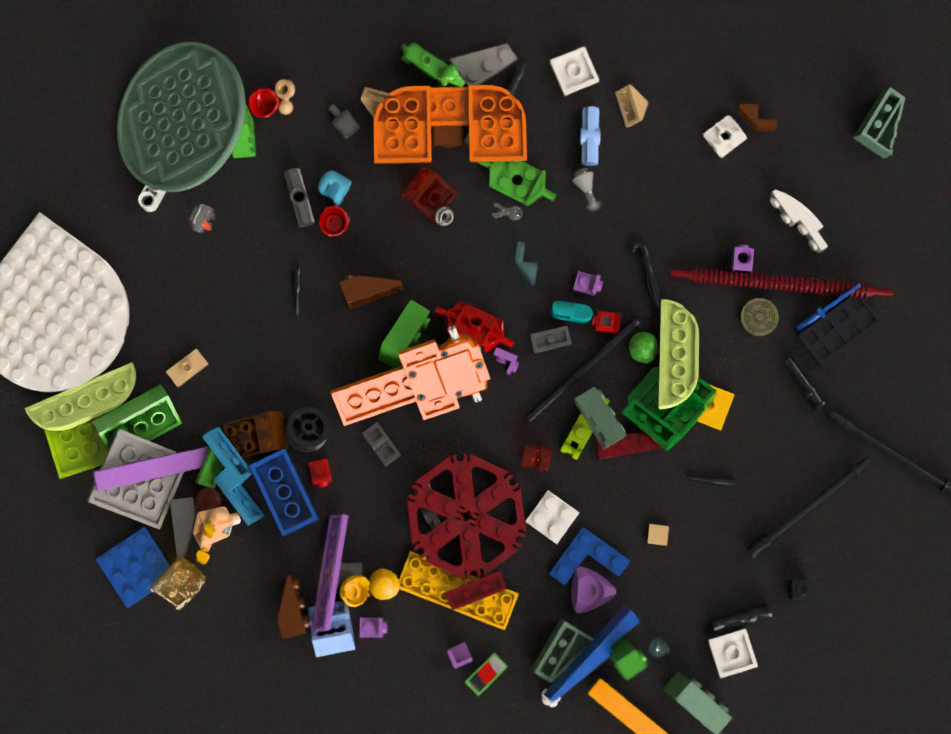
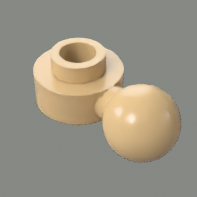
(285, 106)

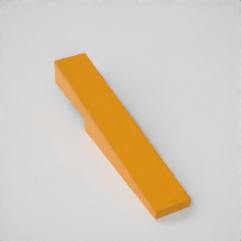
(623, 709)

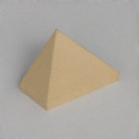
(372, 98)
(631, 104)

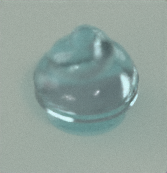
(658, 648)

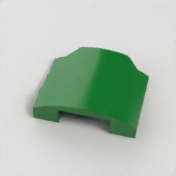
(668, 424)

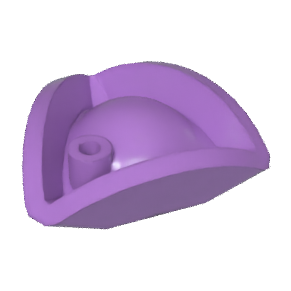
(589, 590)

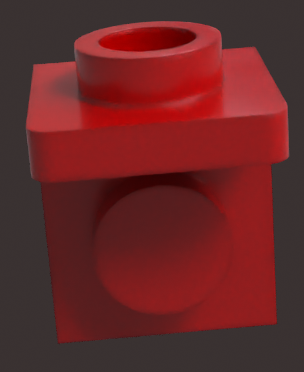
(320, 473)

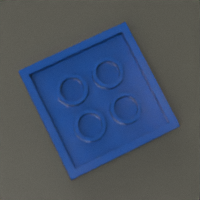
(134, 566)

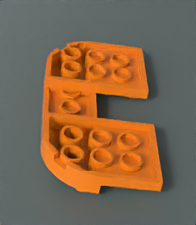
(490, 111)

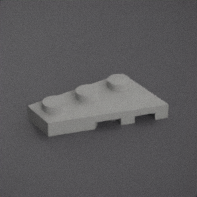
(484, 64)

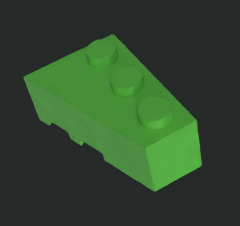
(246, 143)
(404, 333)
(626, 658)

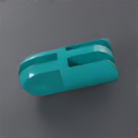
(571, 312)

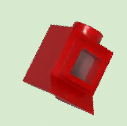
(606, 322)

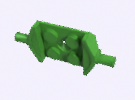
(528, 191)

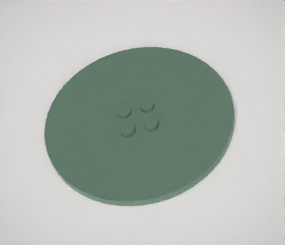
(181, 116)

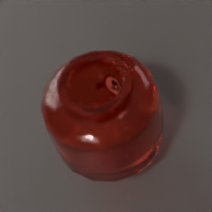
(208, 499)

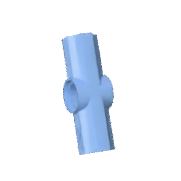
(590, 136)

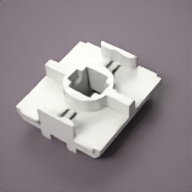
(714, 134)

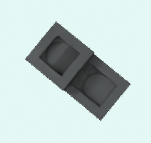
(381, 444)

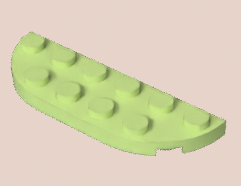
(677, 354)
(84, 401)

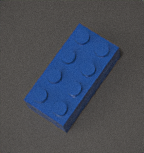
(284, 492)

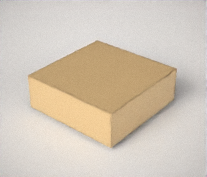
(658, 534)

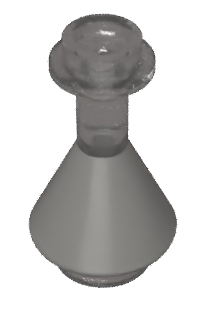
(584, 180)

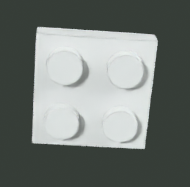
(574, 71)
(552, 517)
(732, 653)

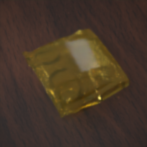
(179, 583)

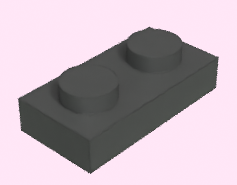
(550, 339)

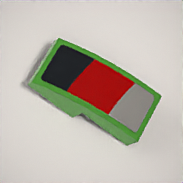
(485, 674)

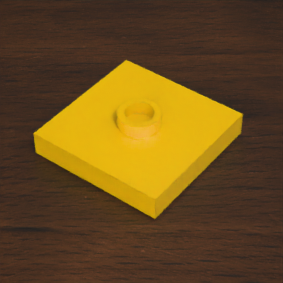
(717, 410)

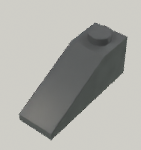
(183, 516)

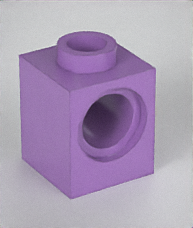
(736, 265)

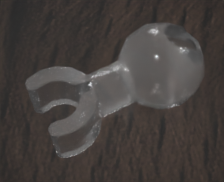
(512, 212)

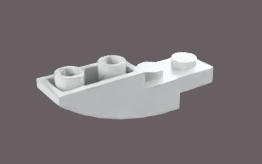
(795, 212)

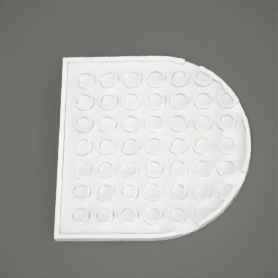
(58, 310)

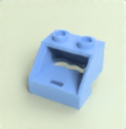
(338, 641)

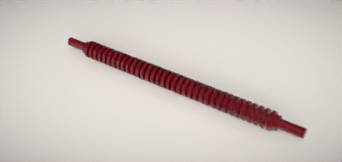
(694, 274)

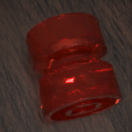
(529, 457)

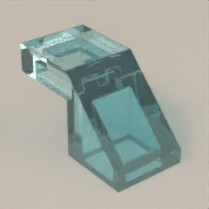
(527, 269)

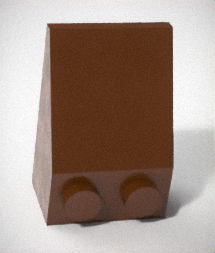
(364, 290)

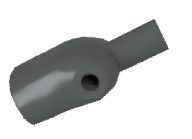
(344, 121)

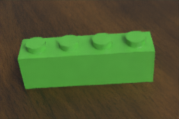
(144, 417)

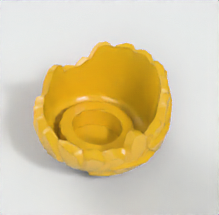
(383, 584)
(354, 590)

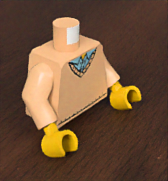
(211, 527)

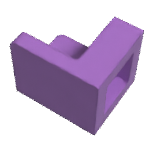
(459, 655)

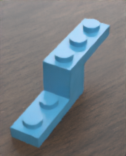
(233, 475)

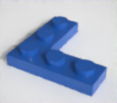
(589, 544)

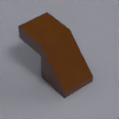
(749, 113)
(447, 136)

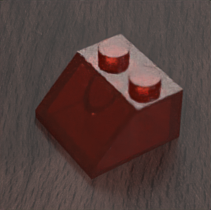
(428, 193)

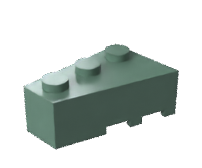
(881, 123)
(600, 417)
(698, 703)

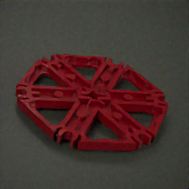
(451, 527)

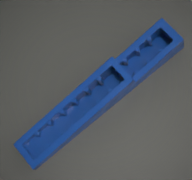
(593, 654)

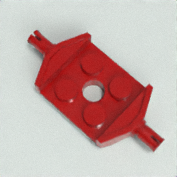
(487, 334)

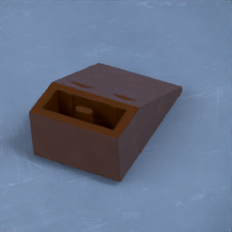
(257, 434)
(291, 614)

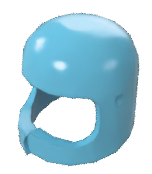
(334, 186)

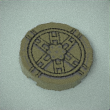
(759, 317)

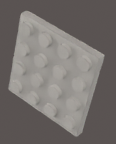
(143, 500)

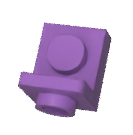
(587, 283)
(504, 357)
(372, 627)

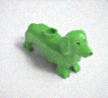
(432, 66)

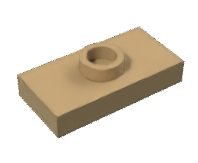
(187, 367)

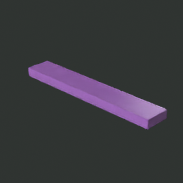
(149, 468)
(329, 572)

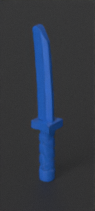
(821, 312)

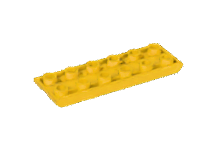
(432, 583)

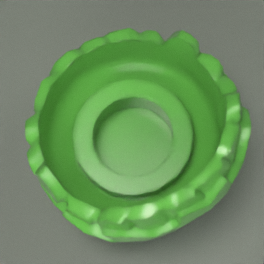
(643, 347)

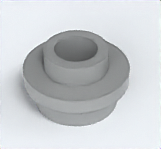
(448, 216)

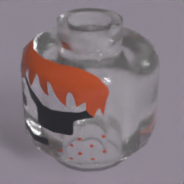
(202, 218)

